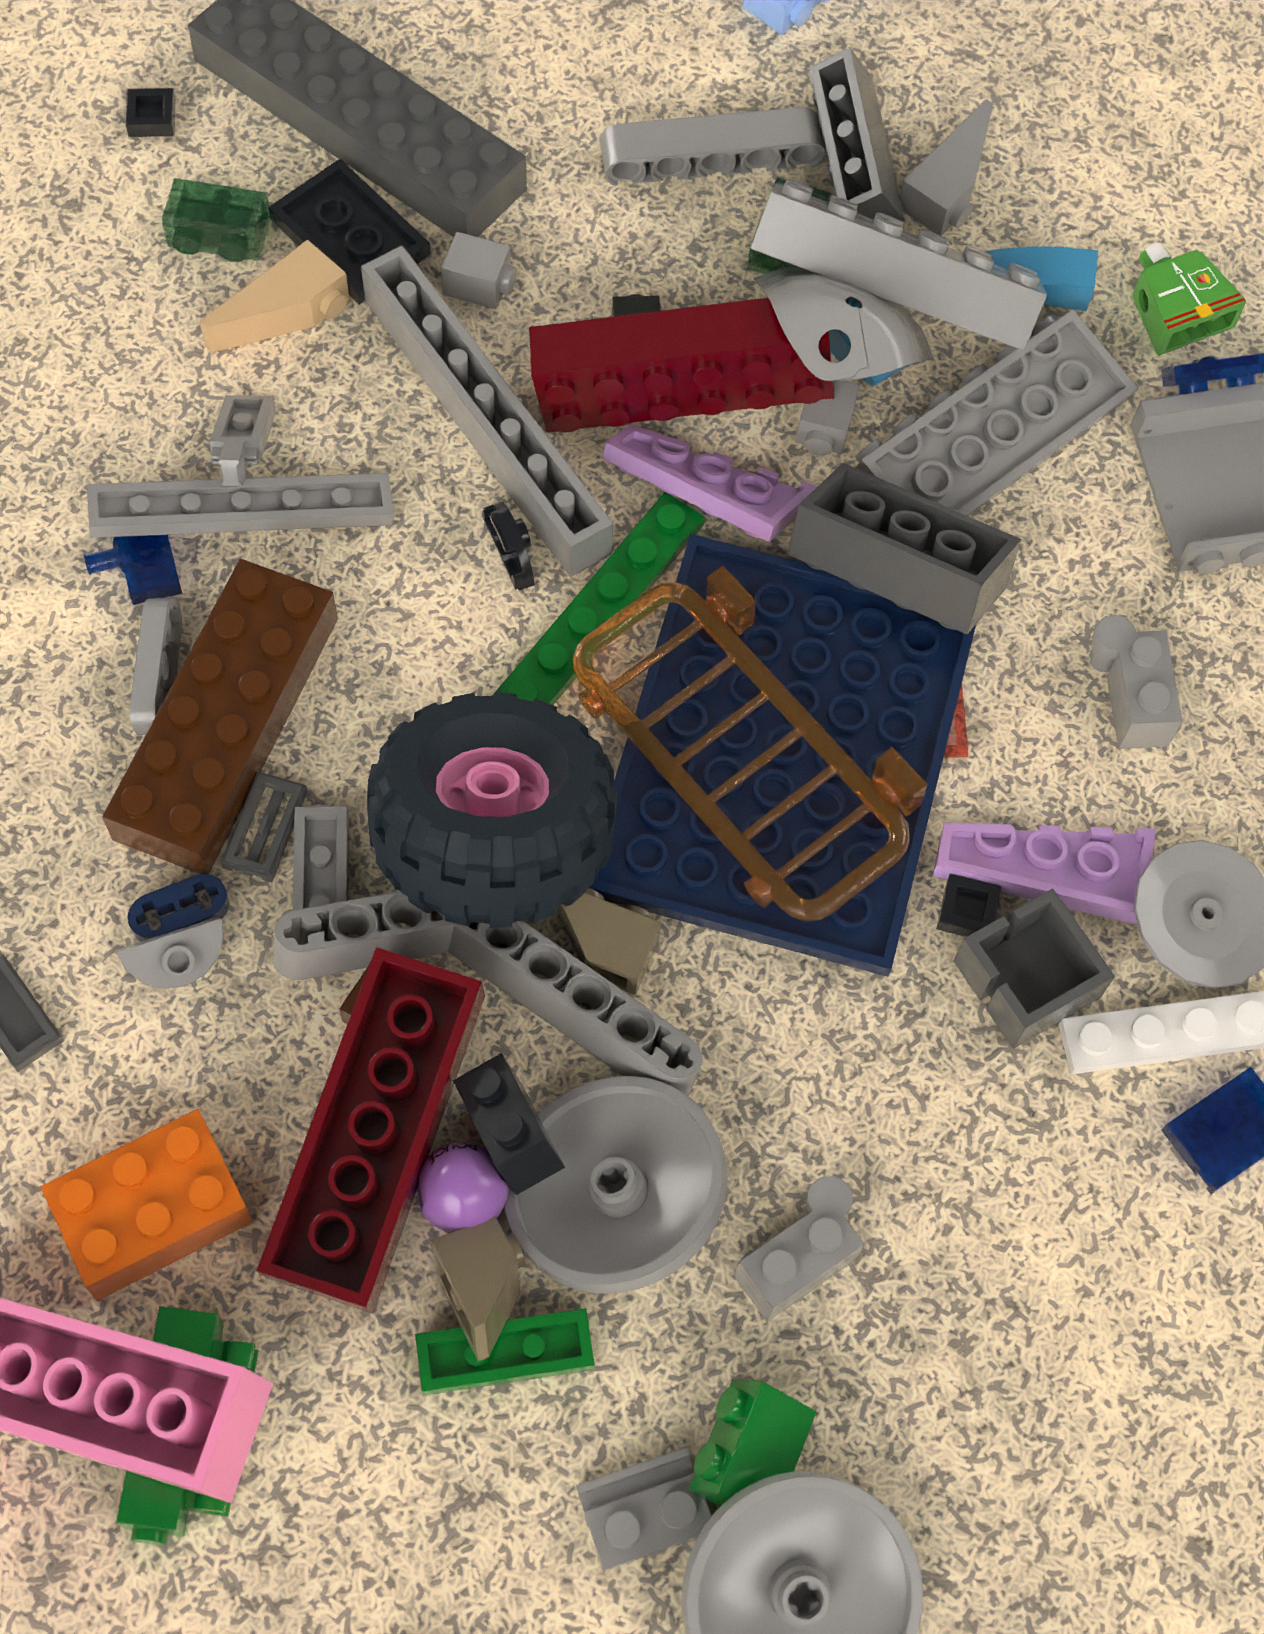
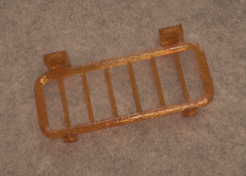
(730, 603)

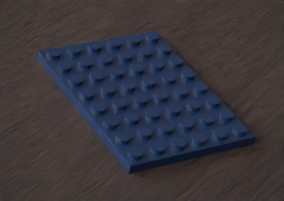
(871, 682)

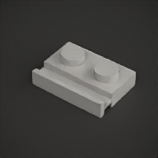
(643, 1509)

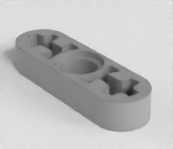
(155, 660)

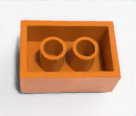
(146, 1205)

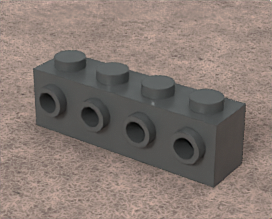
(855, 135)

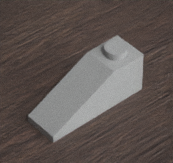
(943, 183)

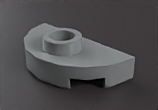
(176, 956)

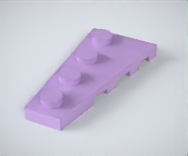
(708, 481)
(1086, 869)

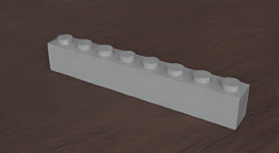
(488, 411)

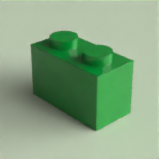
(753, 1438)

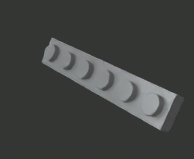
(254, 506)

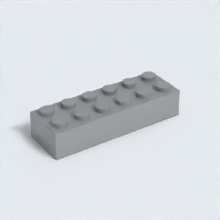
(900, 265)

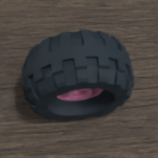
(491, 809)

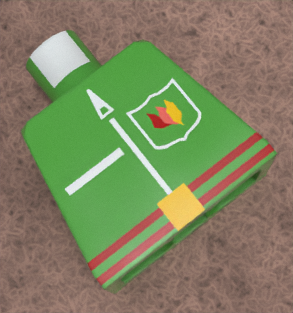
(1183, 298)

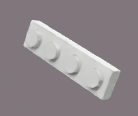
(1164, 1032)

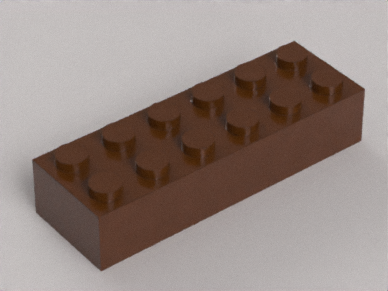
(221, 717)

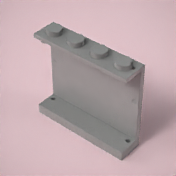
(1207, 474)

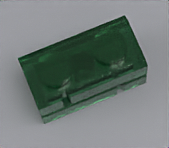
(216, 220)

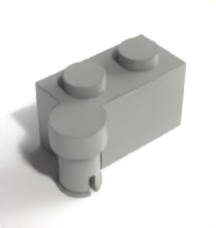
(1138, 682)
(803, 1252)

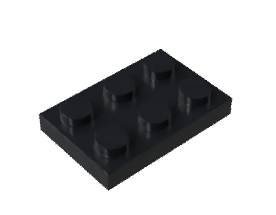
(346, 222)

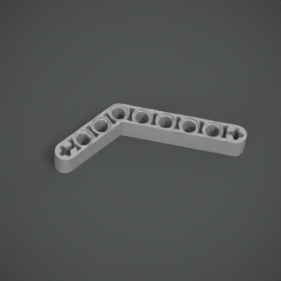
(304, 954)

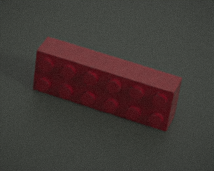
(668, 366)
(372, 1130)

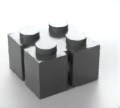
(1038, 973)

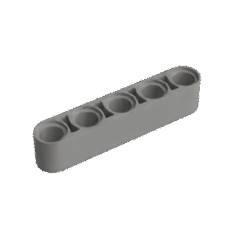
(712, 144)

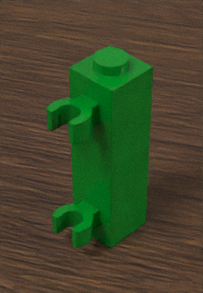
(155, 1507)

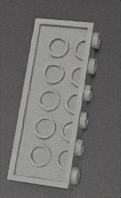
(1003, 418)

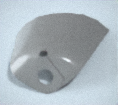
(879, 332)

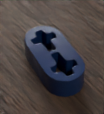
(173, 899)

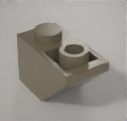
(611, 938)

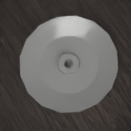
(1203, 913)

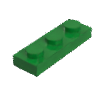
(524, 1351)

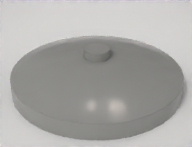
(634, 1188)
(802, 1560)

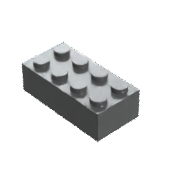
(903, 547)

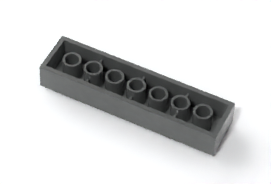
(361, 111)

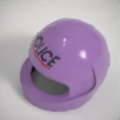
(460, 1187)

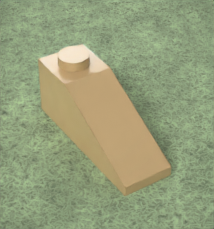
(282, 300)

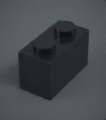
(508, 1124)

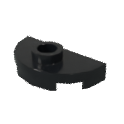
(511, 543)

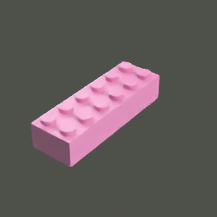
(127, 1400)

